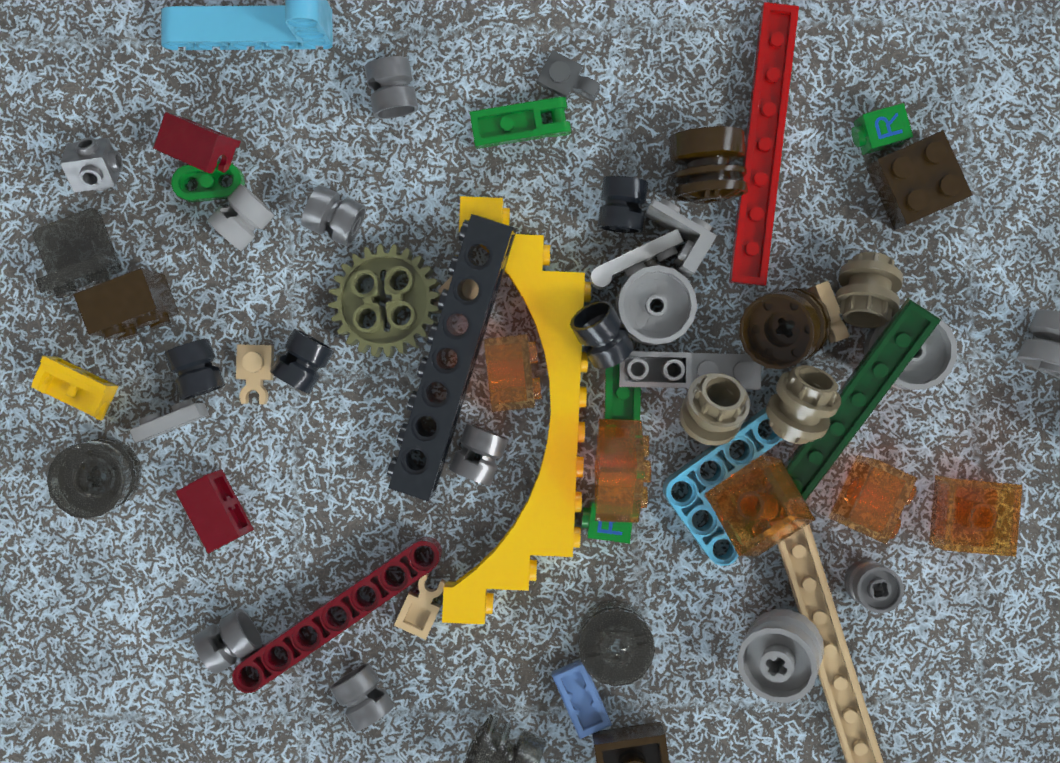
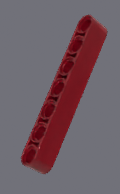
(326, 626)

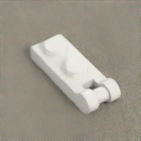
(633, 261)

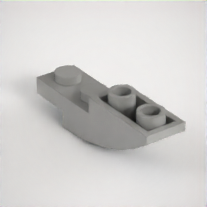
(682, 368)

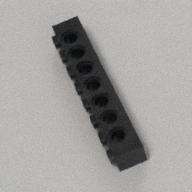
(405, 474)

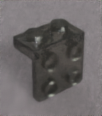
(75, 253)

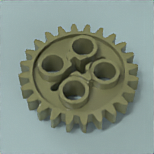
(354, 305)

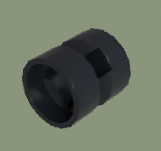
(622, 205)
(600, 333)
(302, 361)
(194, 369)

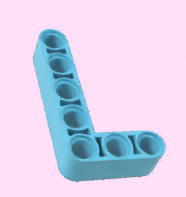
(295, 24)
(697, 486)

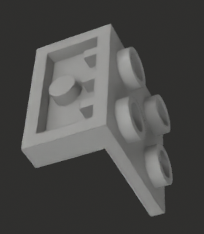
(694, 231)

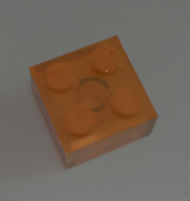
(511, 372)
(621, 470)
(874, 498)
(759, 506)
(975, 515)

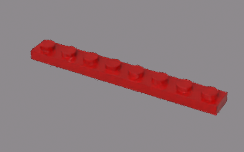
(764, 143)

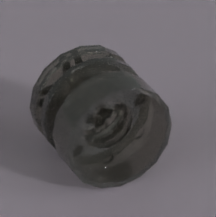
(79, 490)
(596, 634)
(494, 748)

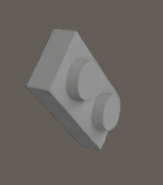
(155, 425)

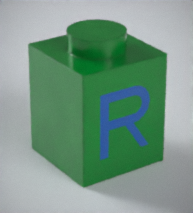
(882, 129)
(604, 530)

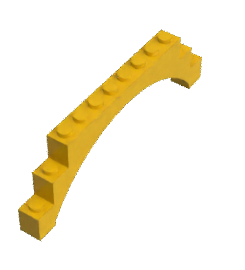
(548, 516)

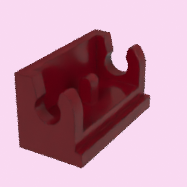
(195, 143)
(214, 510)

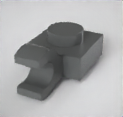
(563, 76)

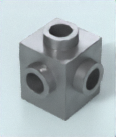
(91, 164)

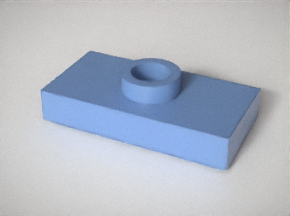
(581, 699)

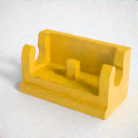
(74, 386)

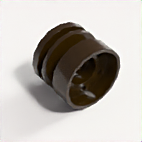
(707, 162)
(765, 329)

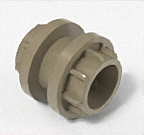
(869, 290)
(803, 404)
(714, 409)

